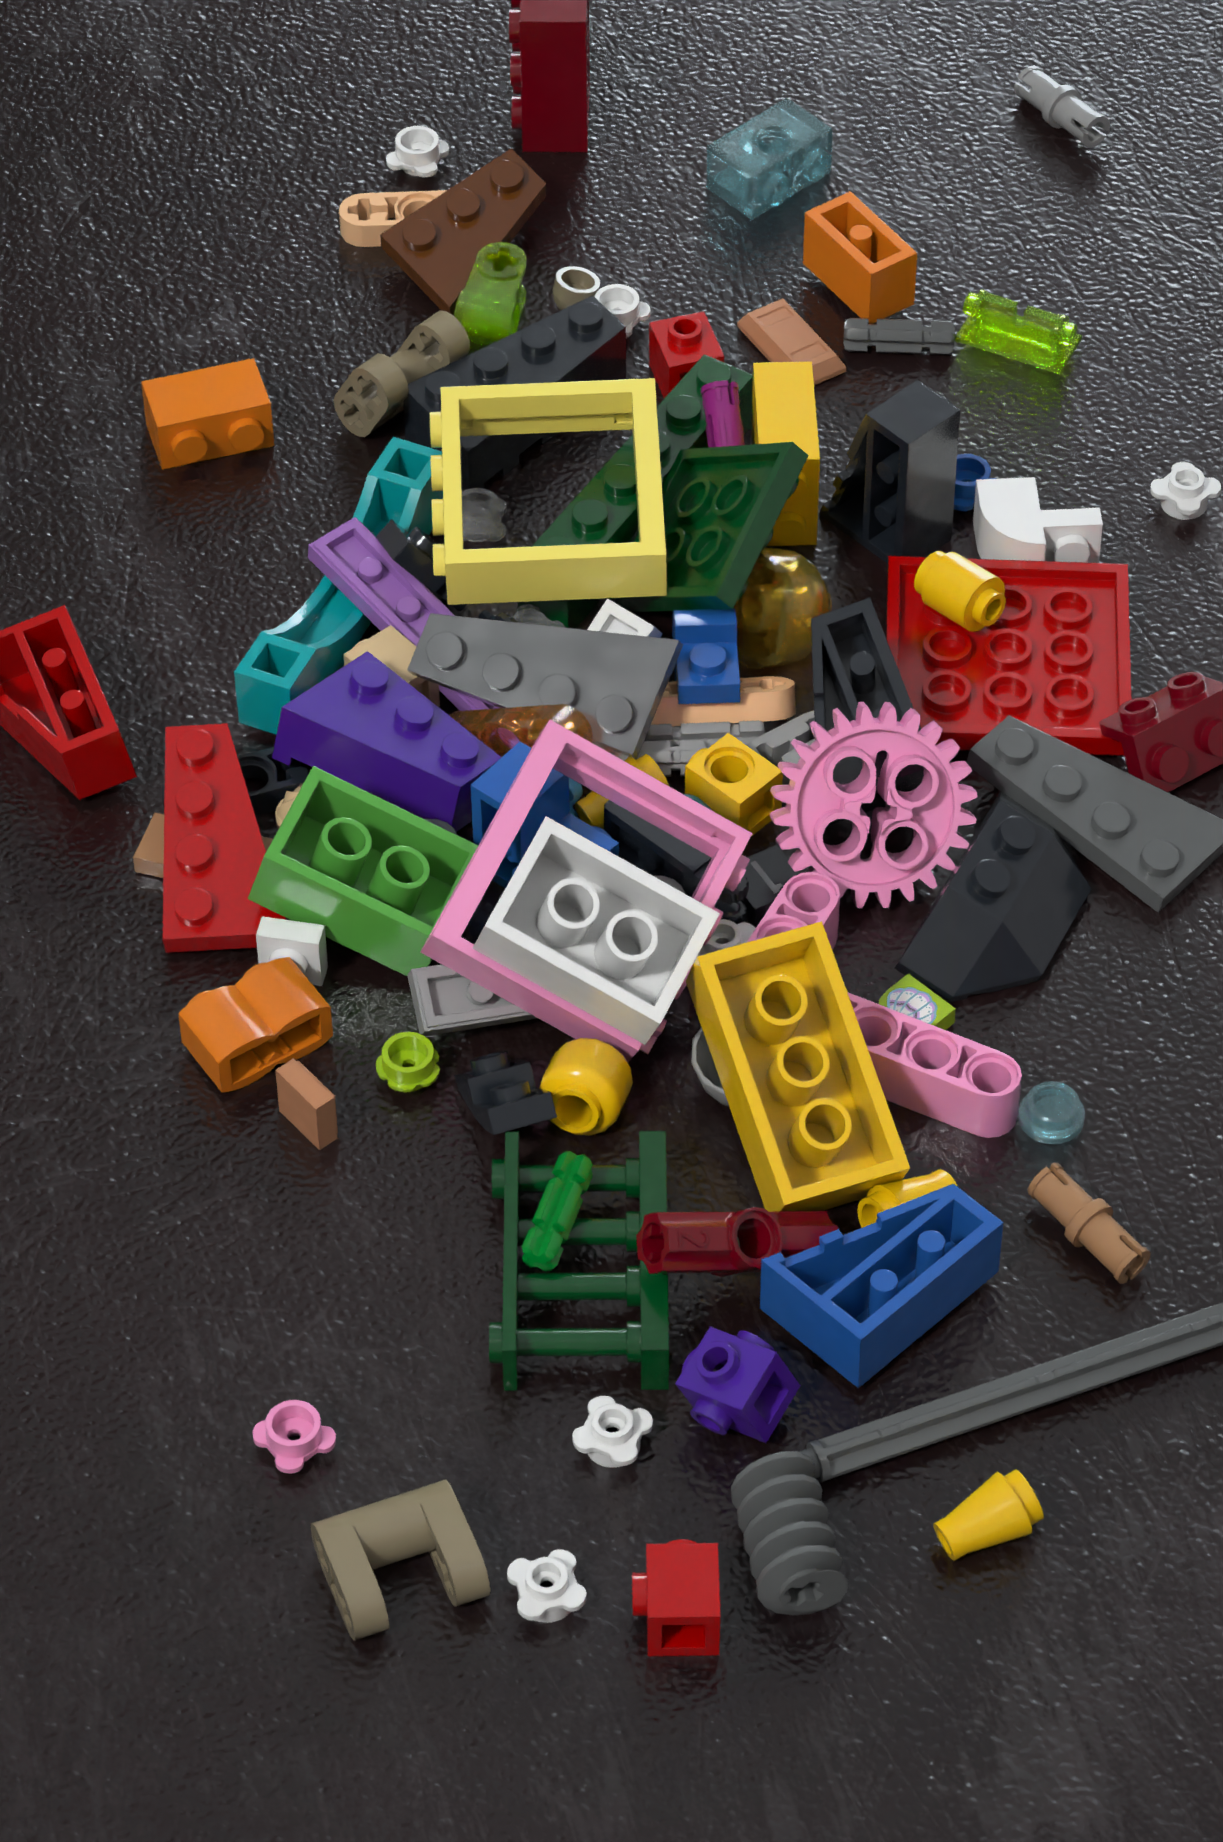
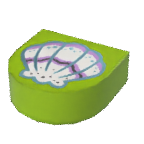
(919, 1002)

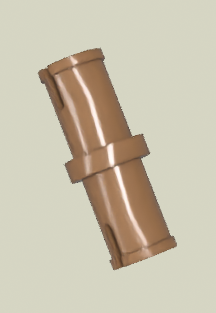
(1089, 1223)

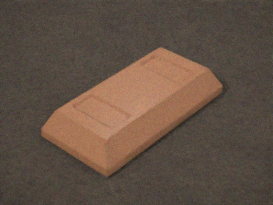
(787, 338)

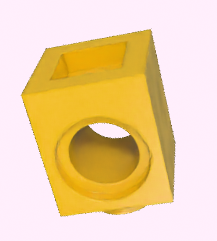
(734, 782)

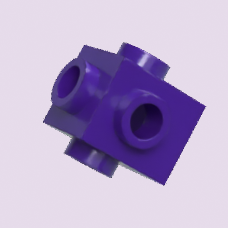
(737, 1384)

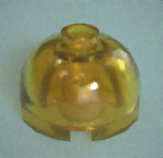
(778, 610)

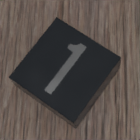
(766, 877)

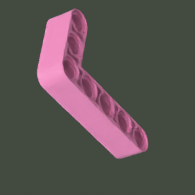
(913, 1060)

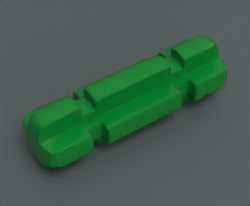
(557, 1211)

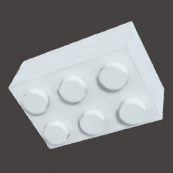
(596, 931)

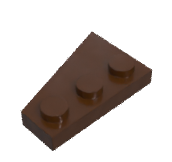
(445, 235)

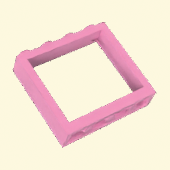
(622, 785)

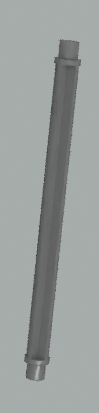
(1016, 1393)

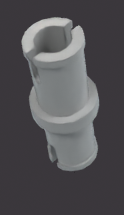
(1062, 106)

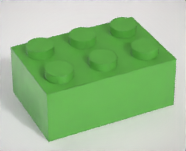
(361, 871)

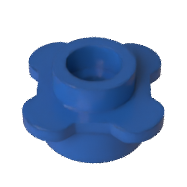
(968, 470)

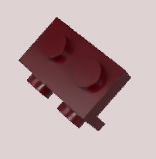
(1172, 731)

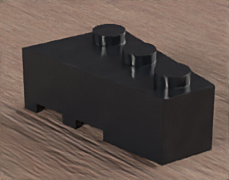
(900, 476)
(852, 667)

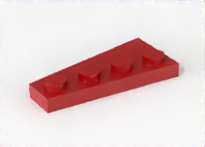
(208, 844)

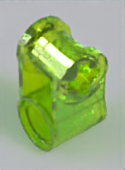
(493, 294)

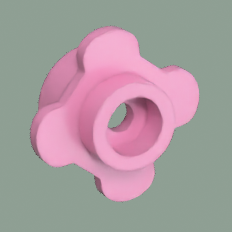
(291, 1419)

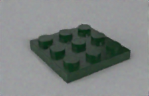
(718, 521)

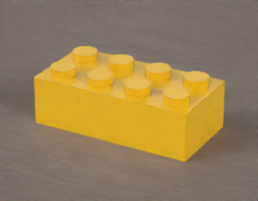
(796, 1071)

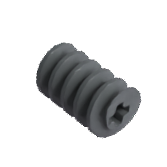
(788, 1535)

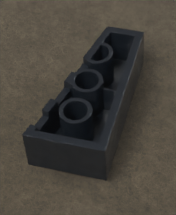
(568, 346)

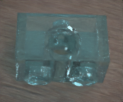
(769, 158)

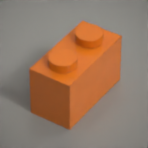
(859, 258)
(208, 413)

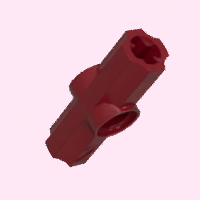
(709, 1239)

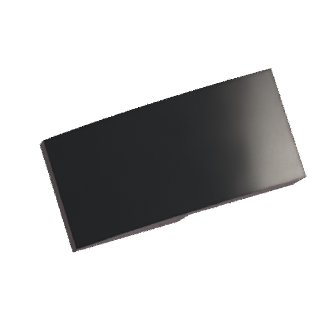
(504, 1093)

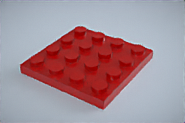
(1048, 659)

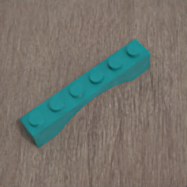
(328, 625)

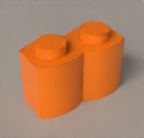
(255, 1024)

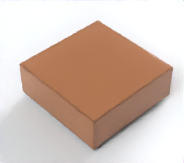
(307, 1103)

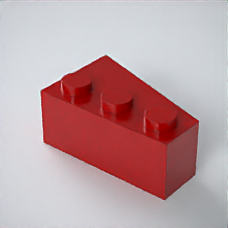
(57, 705)

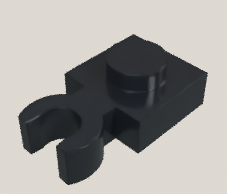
(415, 555)

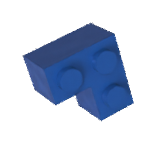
(551, 801)

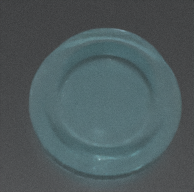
(1051, 1113)

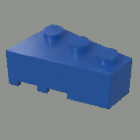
(883, 1285)

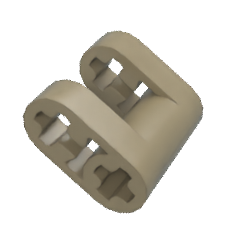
(380, 385)
(389, 1532)

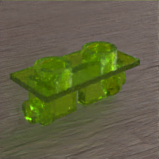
(1035, 339)

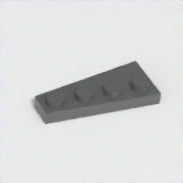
(512, 664)
(1111, 817)

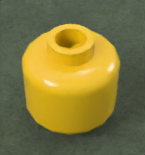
(587, 1085)

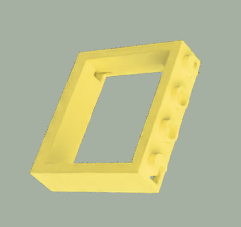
(559, 570)

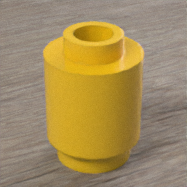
(960, 590)

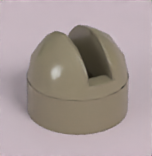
(574, 285)

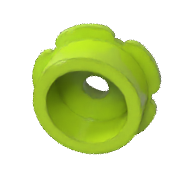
(408, 1062)

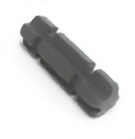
(899, 336)

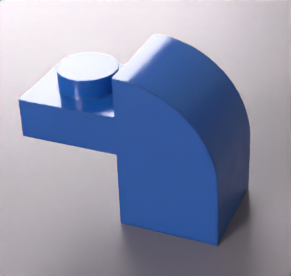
(709, 656)

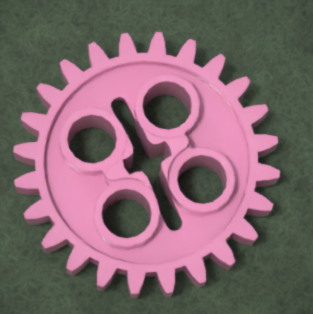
(929, 809)

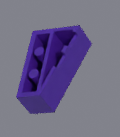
(385, 740)

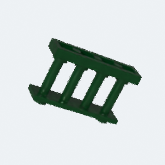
(642, 1340)

